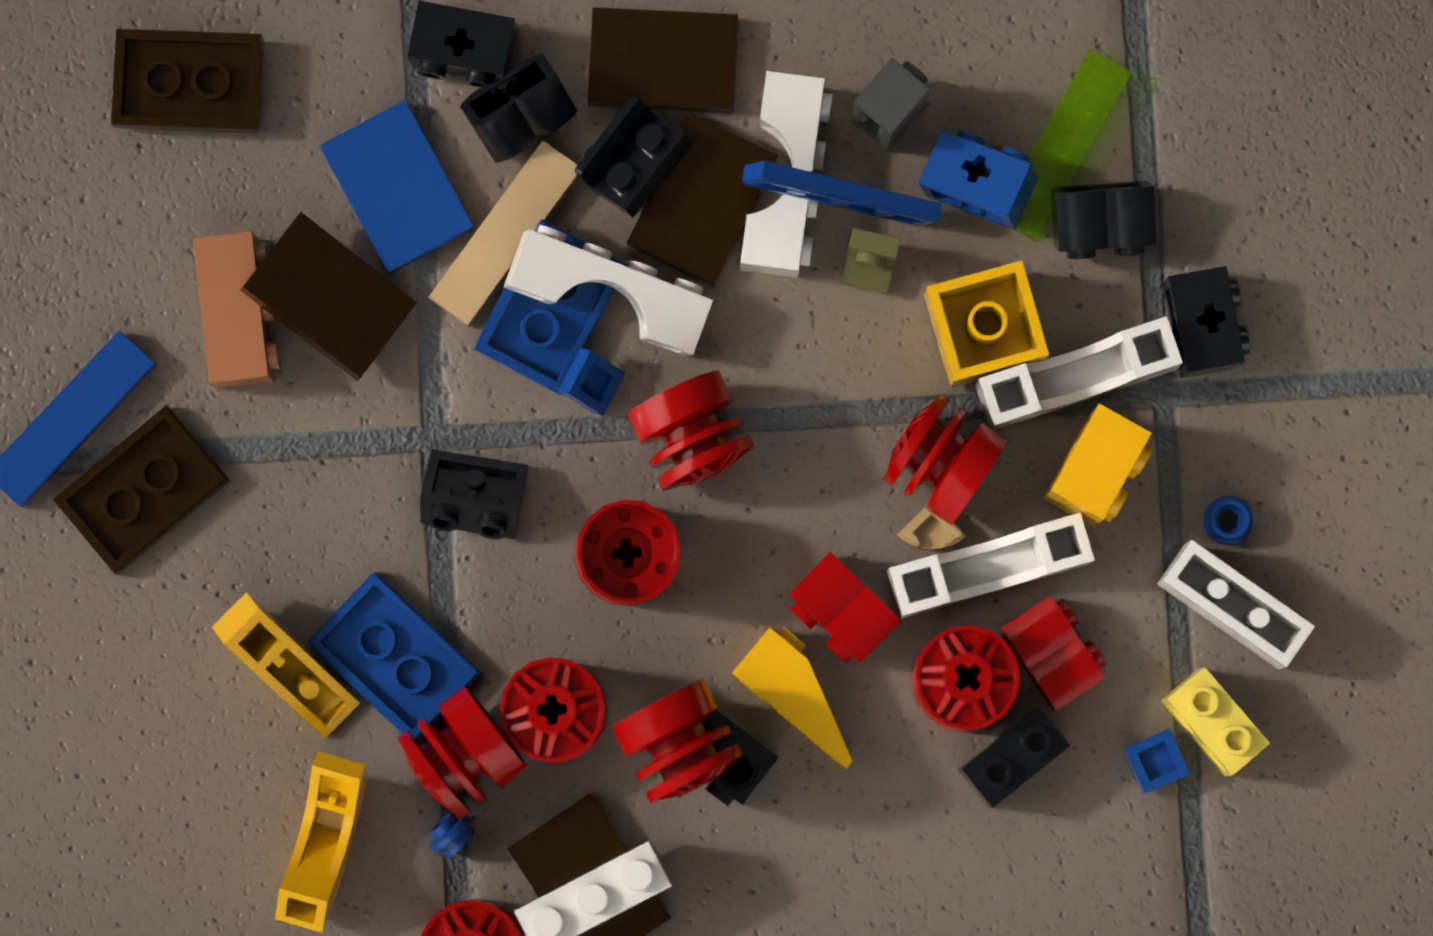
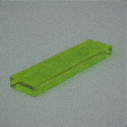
(1070, 135)

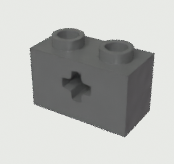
(891, 102)

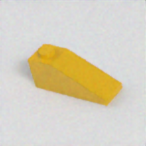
(285, 665)
(787, 684)

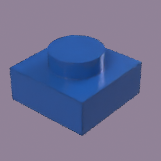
(591, 381)
(1156, 761)

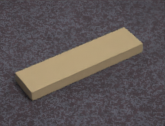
(493, 246)

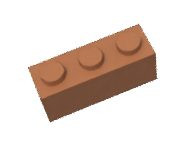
(232, 322)

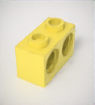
(1215, 722)

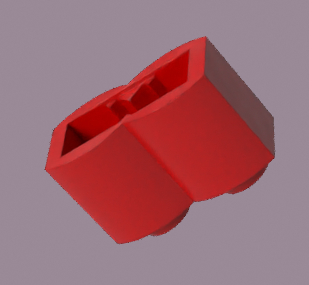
(843, 609)
(1053, 652)

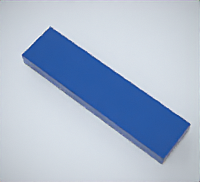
(841, 193)
(72, 417)

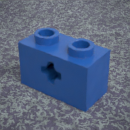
(996, 198)

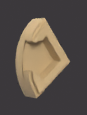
(930, 532)

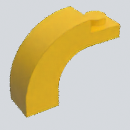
(323, 842)

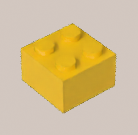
(985, 323)
(1098, 466)

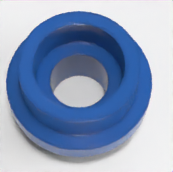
(1243, 518)
(450, 834)

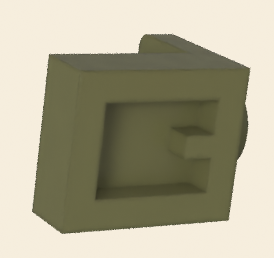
(870, 261)

